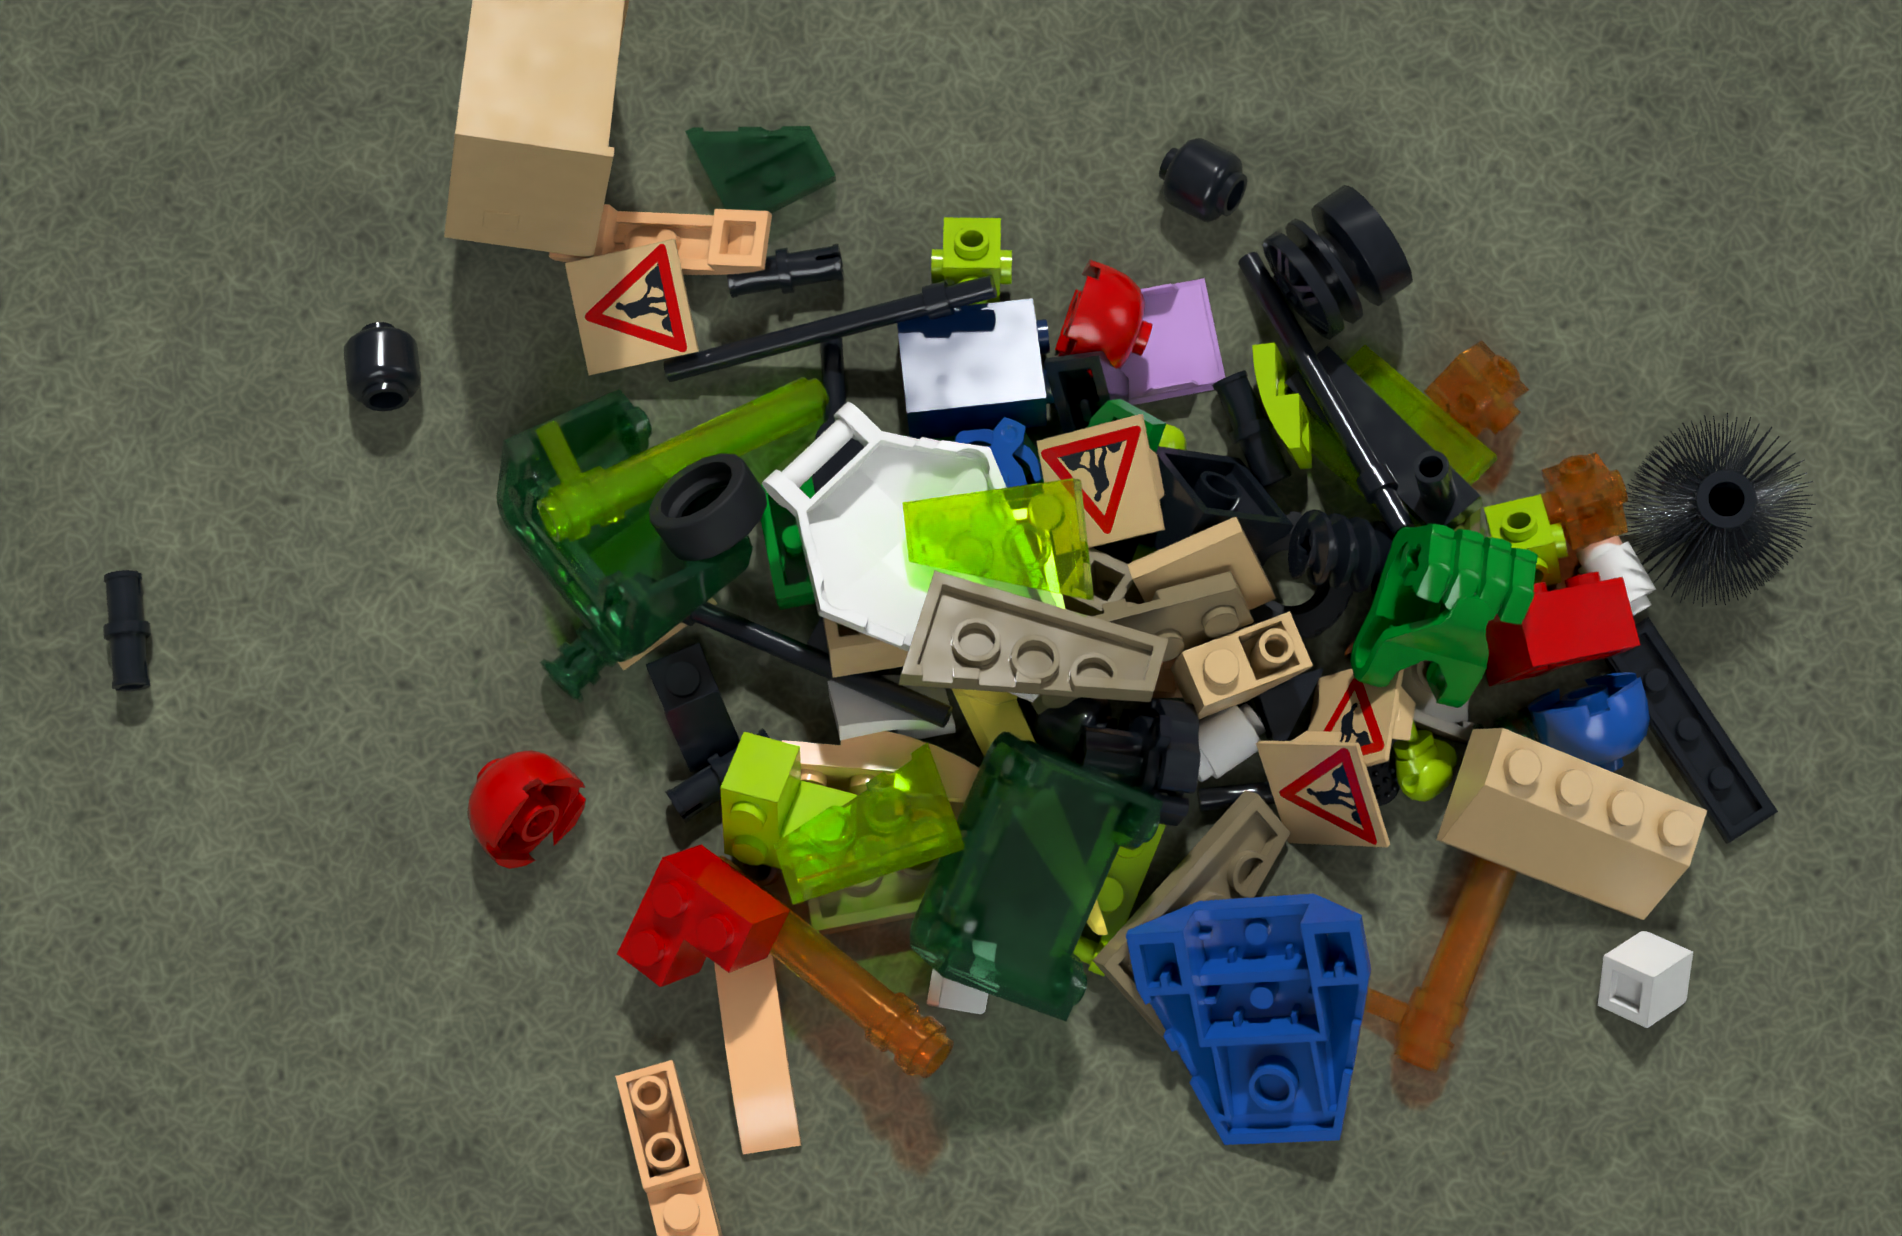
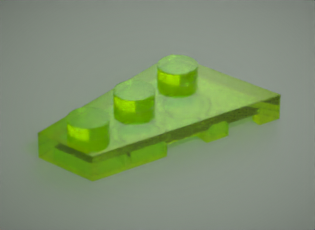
(1007, 535)
(881, 831)

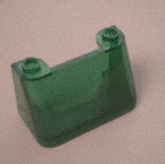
(621, 574)
(1030, 871)

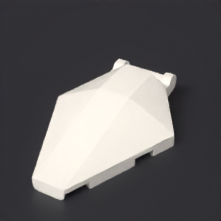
(857, 524)

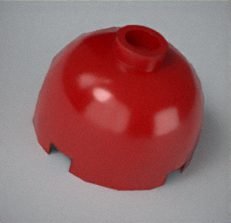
(1105, 317)
(521, 803)

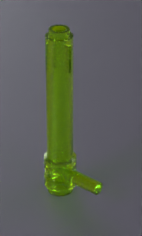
(605, 494)

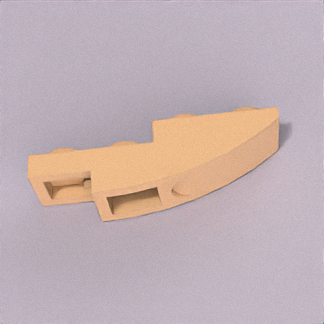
(864, 757)
(667, 1152)

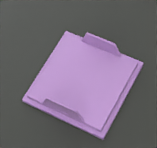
(1182, 345)

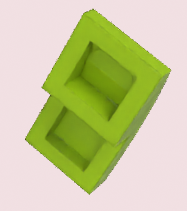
(1285, 411)

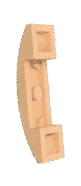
(705, 243)
(757, 1057)

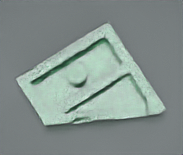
(762, 166)

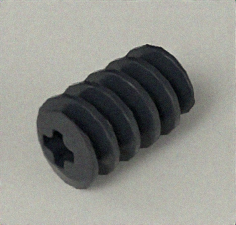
(1339, 550)

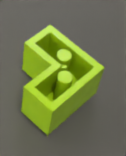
(768, 799)

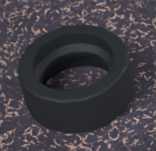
(708, 507)

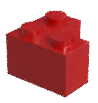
(1562, 629)
(700, 911)

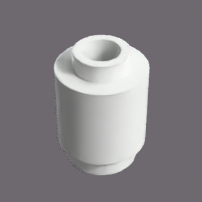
(1617, 560)
(1227, 740)

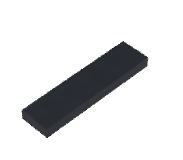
(1694, 737)

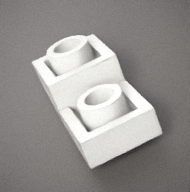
(863, 715)

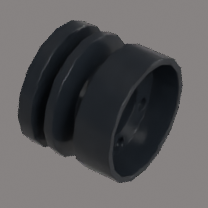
(1346, 256)

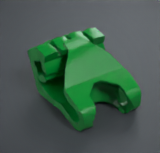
(1437, 605)

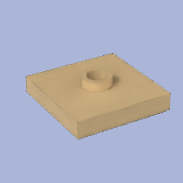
(1201, 556)

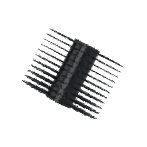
(1734, 500)

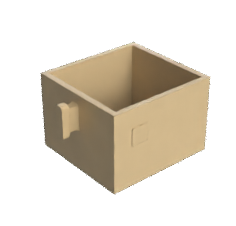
(535, 124)

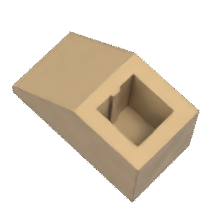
(1240, 665)

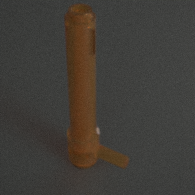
(1440, 1001)
(887, 1018)

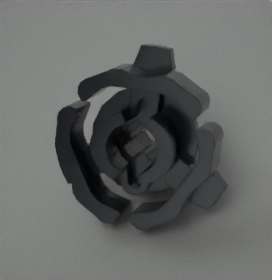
(1148, 751)

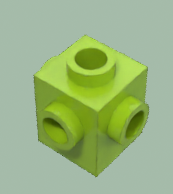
(961, 262)
(1535, 533)

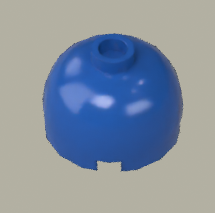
(1595, 721)

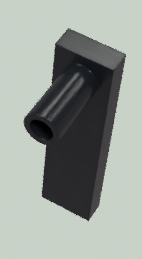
(1424, 477)

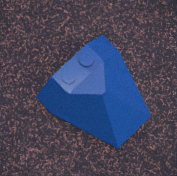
(1260, 1009)

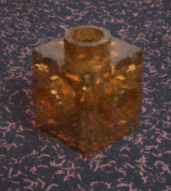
(1479, 390)
(1585, 499)

